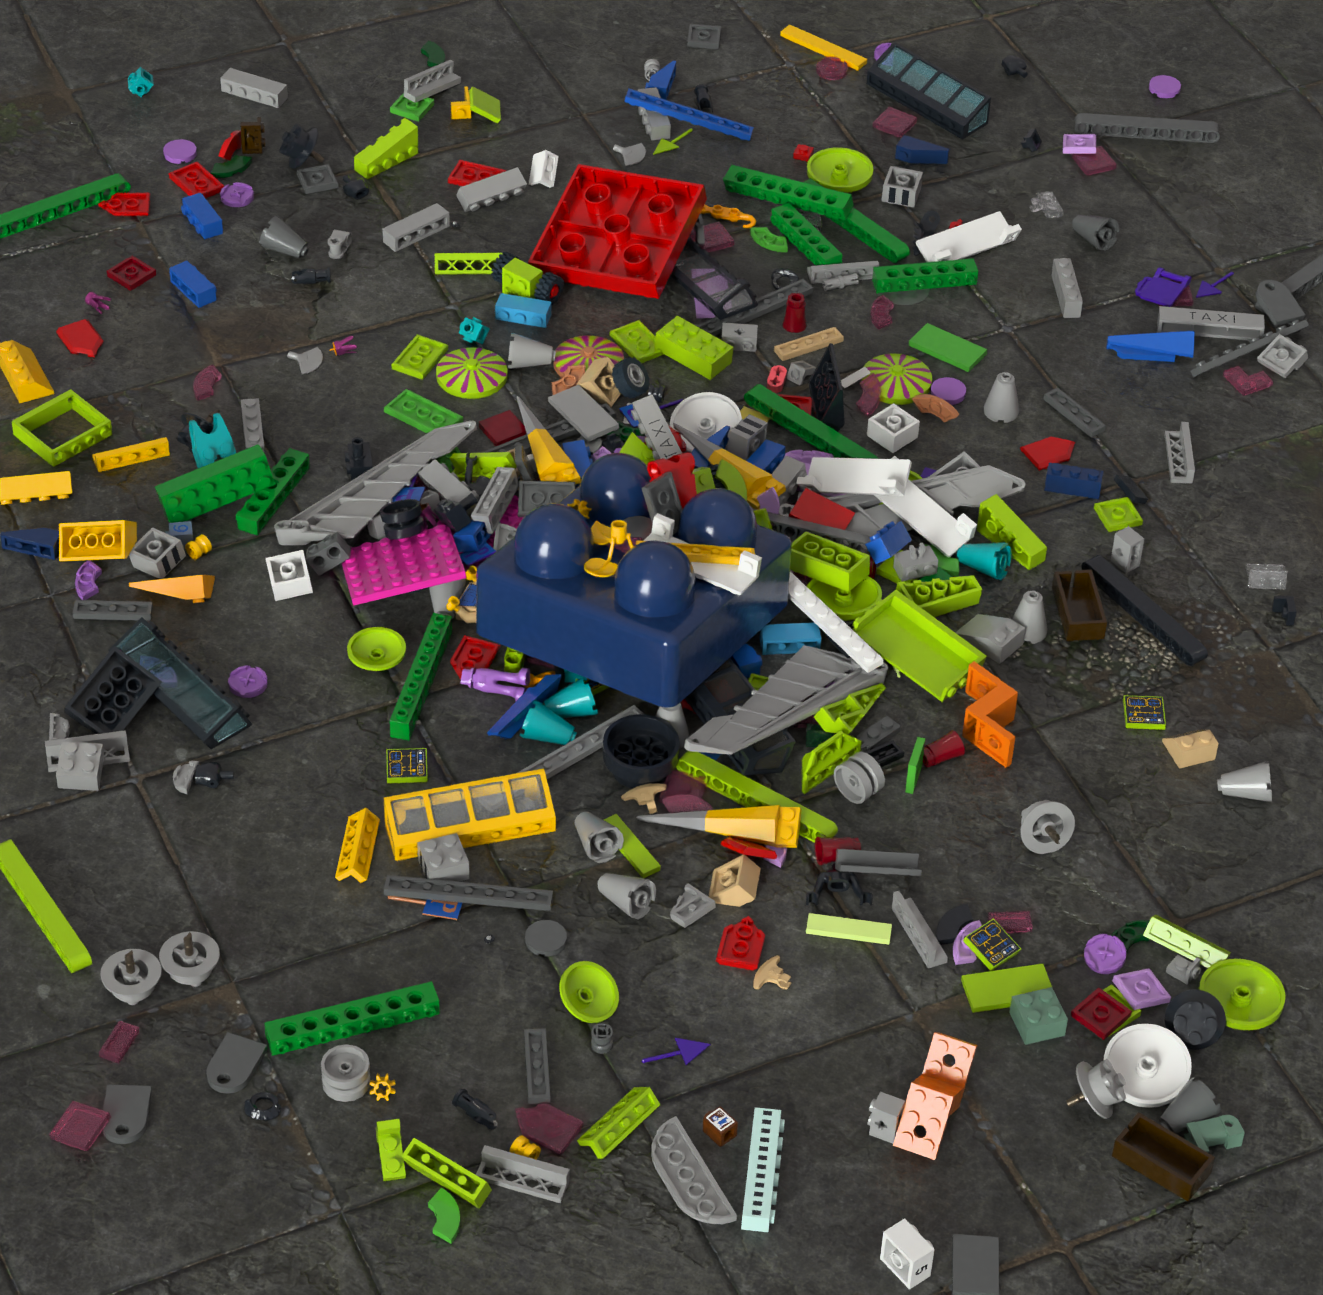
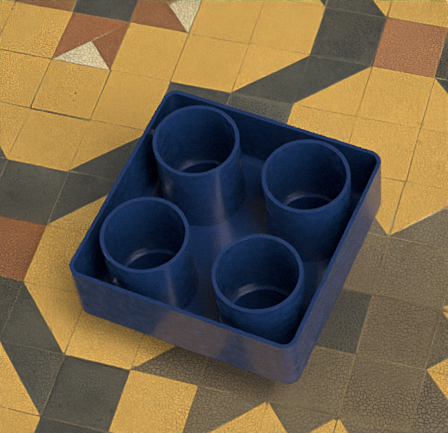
(650, 623)

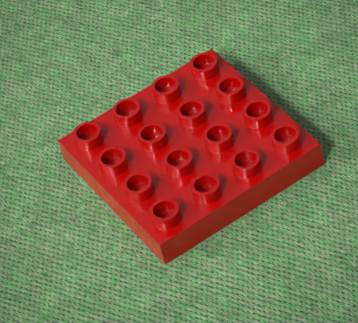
(619, 230)

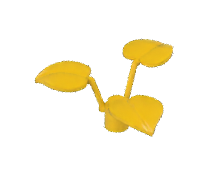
(603, 535)

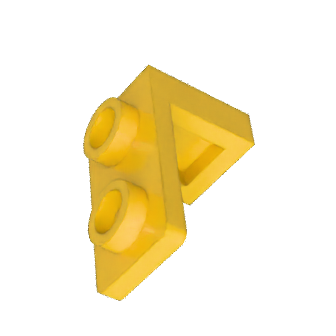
(461, 109)

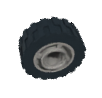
(630, 377)

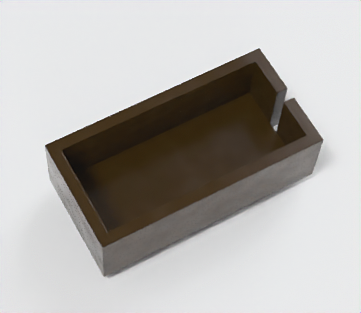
(1079, 605)
(1163, 1156)

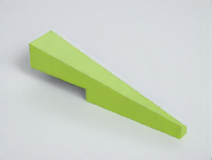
(848, 712)

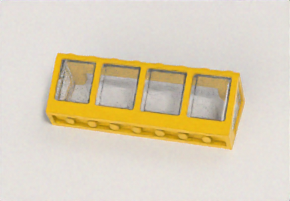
(475, 810)

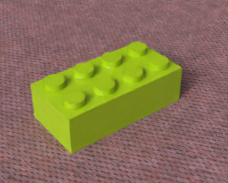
(694, 347)
(829, 561)

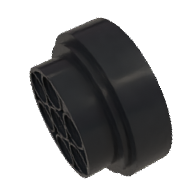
(640, 750)

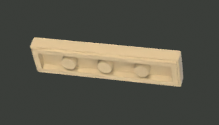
(808, 343)

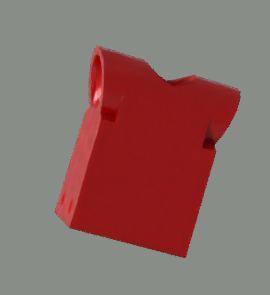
(681, 468)

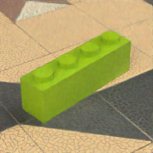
(446, 1173)

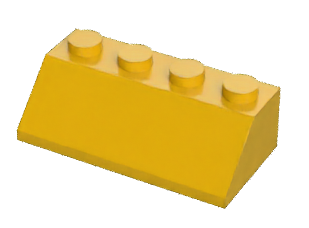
(23, 372)
(35, 486)
(96, 540)

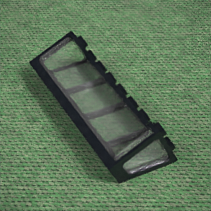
(712, 283)

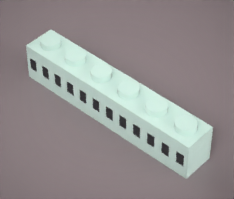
(761, 1170)

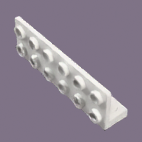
(968, 239)
(857, 476)
(930, 519)
(727, 576)

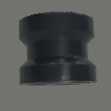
(657, 392)

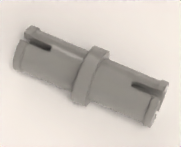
(840, 282)

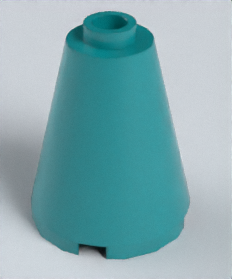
(986, 558)
(573, 700)
(547, 726)

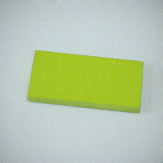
(995, 988)

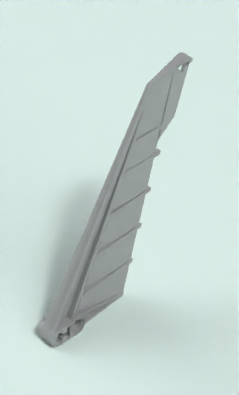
(951, 491)
(361, 499)
(786, 689)

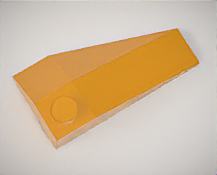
(188, 588)

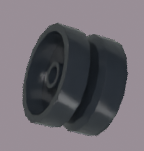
(402, 519)

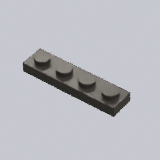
(1074, 412)
(112, 610)
(537, 1066)

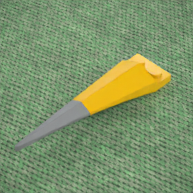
(549, 458)
(755, 479)
(762, 824)

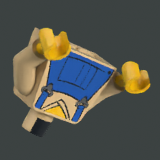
(465, 606)

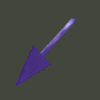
(1207, 289)
(687, 1048)

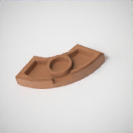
(570, 379)
(932, 404)

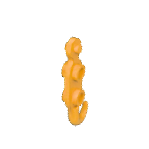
(731, 214)

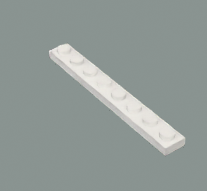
(833, 625)

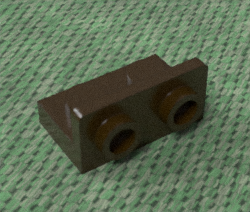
(252, 137)

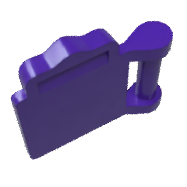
(1161, 290)

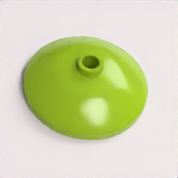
(376, 648)
(596, 987)

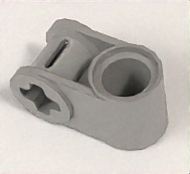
(339, 243)

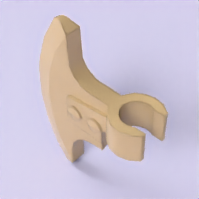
(645, 795)
(771, 973)

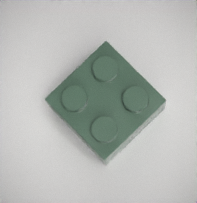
(1038, 1015)

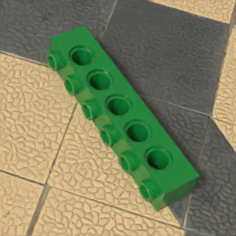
(805, 236)
(925, 275)
(266, 502)

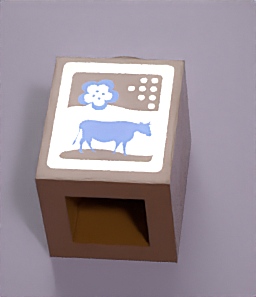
(720, 1126)

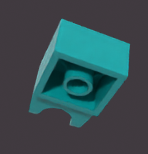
(213, 445)

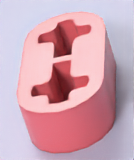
(774, 378)

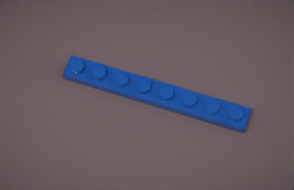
(688, 114)

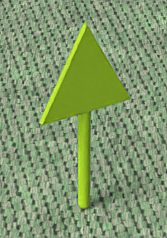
(665, 145)

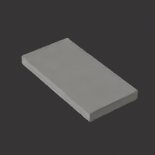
(583, 413)

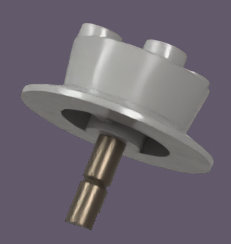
(1046, 826)
(189, 957)
(131, 974)
(1099, 1086)

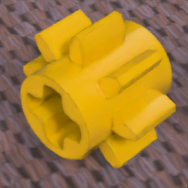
(581, 507)
(379, 1092)

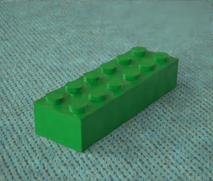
(215, 485)

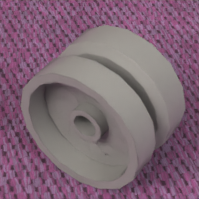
(859, 777)
(345, 1073)

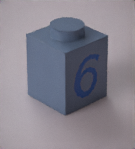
(182, 531)

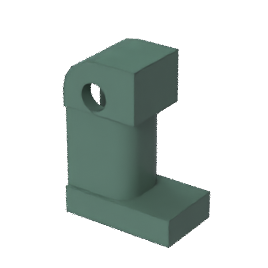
(1215, 1132)

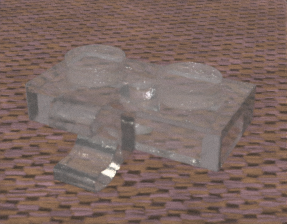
(1048, 203)

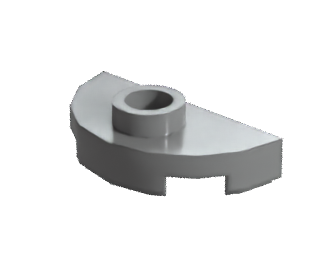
(58, 727)
(184, 776)

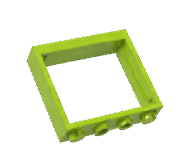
(50, 411)

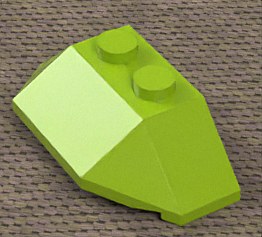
(822, 761)

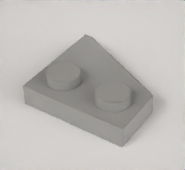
(691, 906)

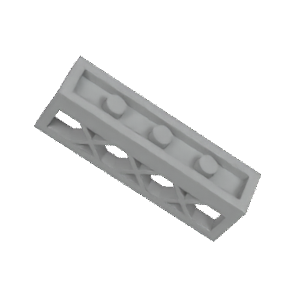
(431, 86)
(825, 272)
(1185, 456)
(496, 498)
(111, 743)
(918, 931)
(525, 1170)

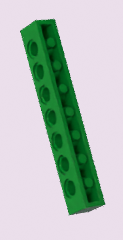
(784, 191)
(420, 677)
(351, 1018)

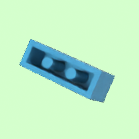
(523, 310)
(789, 637)

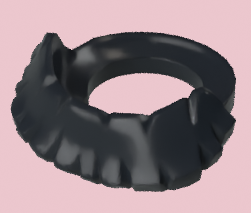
(778, 273)
(252, 1111)

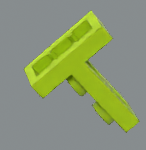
(390, 1149)

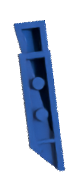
(1153, 345)
(517, 713)

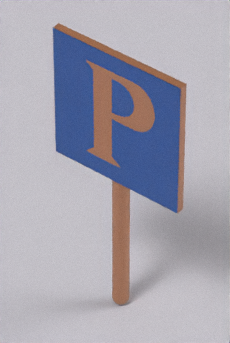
(435, 908)

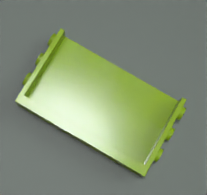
(918, 645)

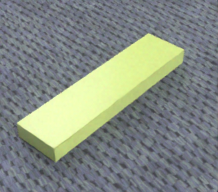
(848, 928)

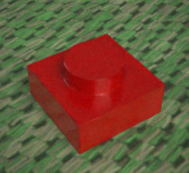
(803, 152)

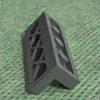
(877, 862)

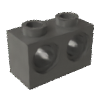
(331, 556)

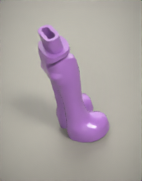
(486, 681)

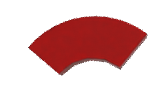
(230, 145)

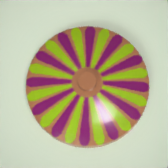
(583, 351)

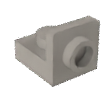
(799, 370)
(1184, 969)

